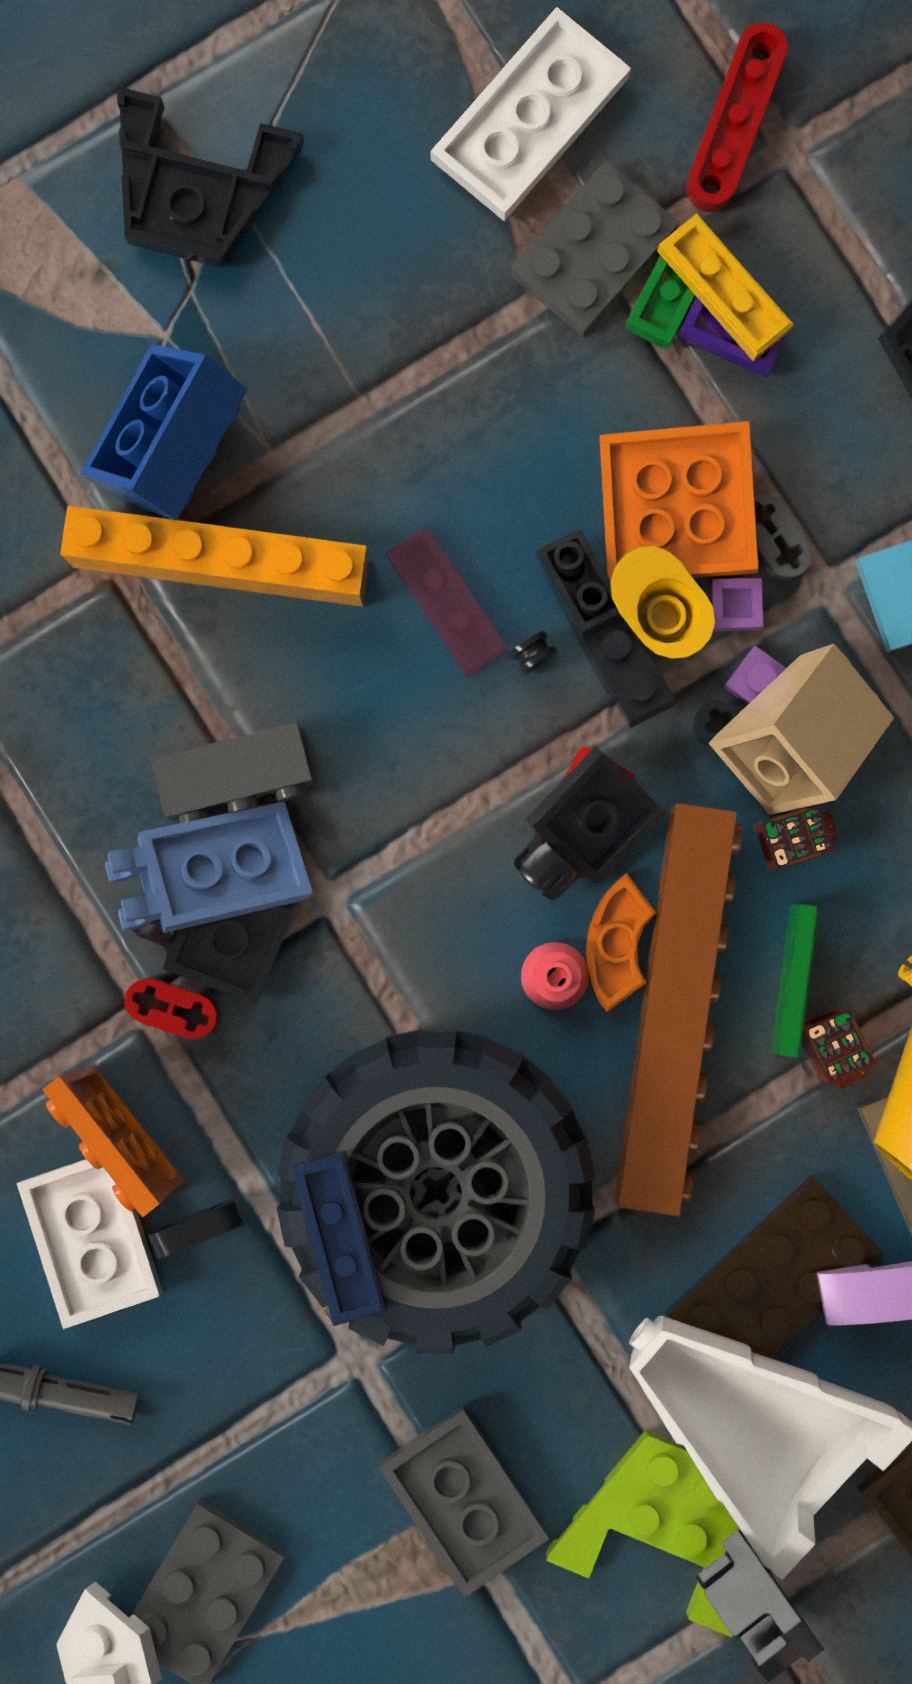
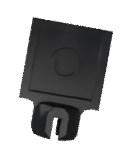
(585, 826)
(226, 953)

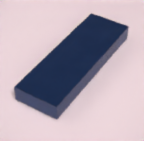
(339, 1238)

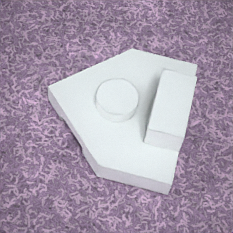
(106, 1644)

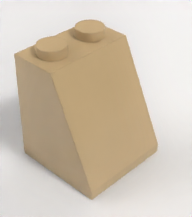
(804, 733)

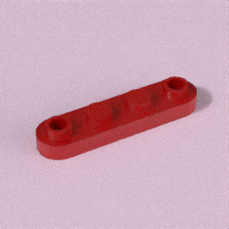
(736, 116)

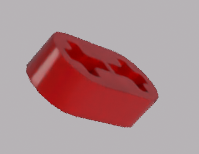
(168, 1019)

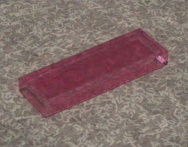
(446, 601)

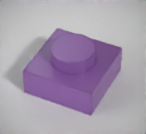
(737, 604)
(753, 675)

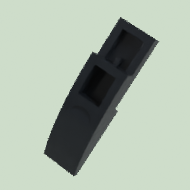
(602, 632)

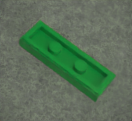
(794, 980)

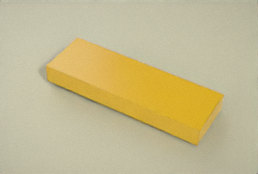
(725, 287)

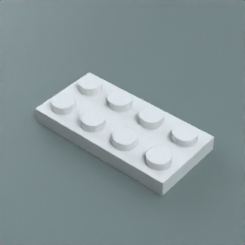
(530, 114)

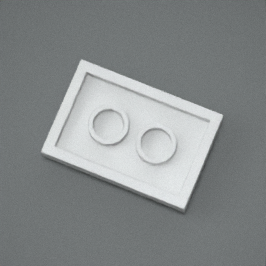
(88, 1243)

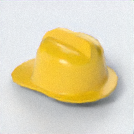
(662, 602)

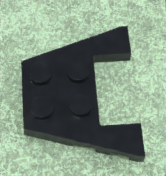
(188, 202)

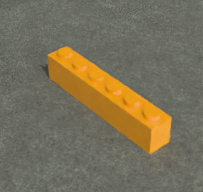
(215, 556)

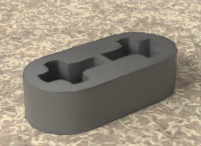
(786, 534)

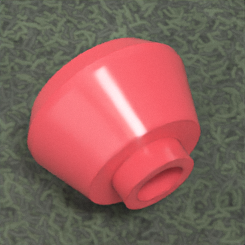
(544, 988)

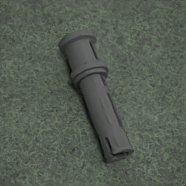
(36, 1388)

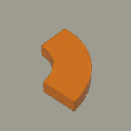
(614, 942)

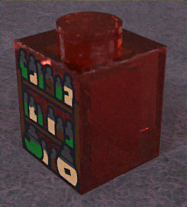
(796, 837)
(837, 1048)

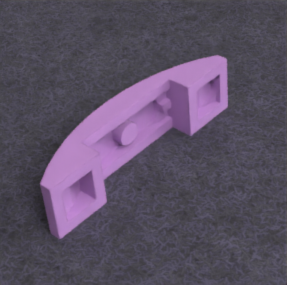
(866, 1294)

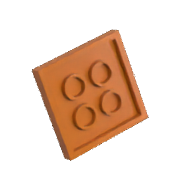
(682, 494)
(113, 1138)

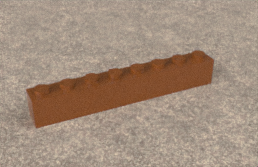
(676, 1010)

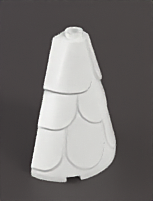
(762, 1431)

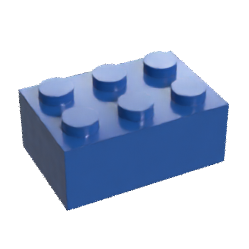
(165, 430)

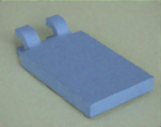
(212, 869)

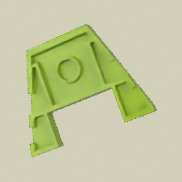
(657, 1500)

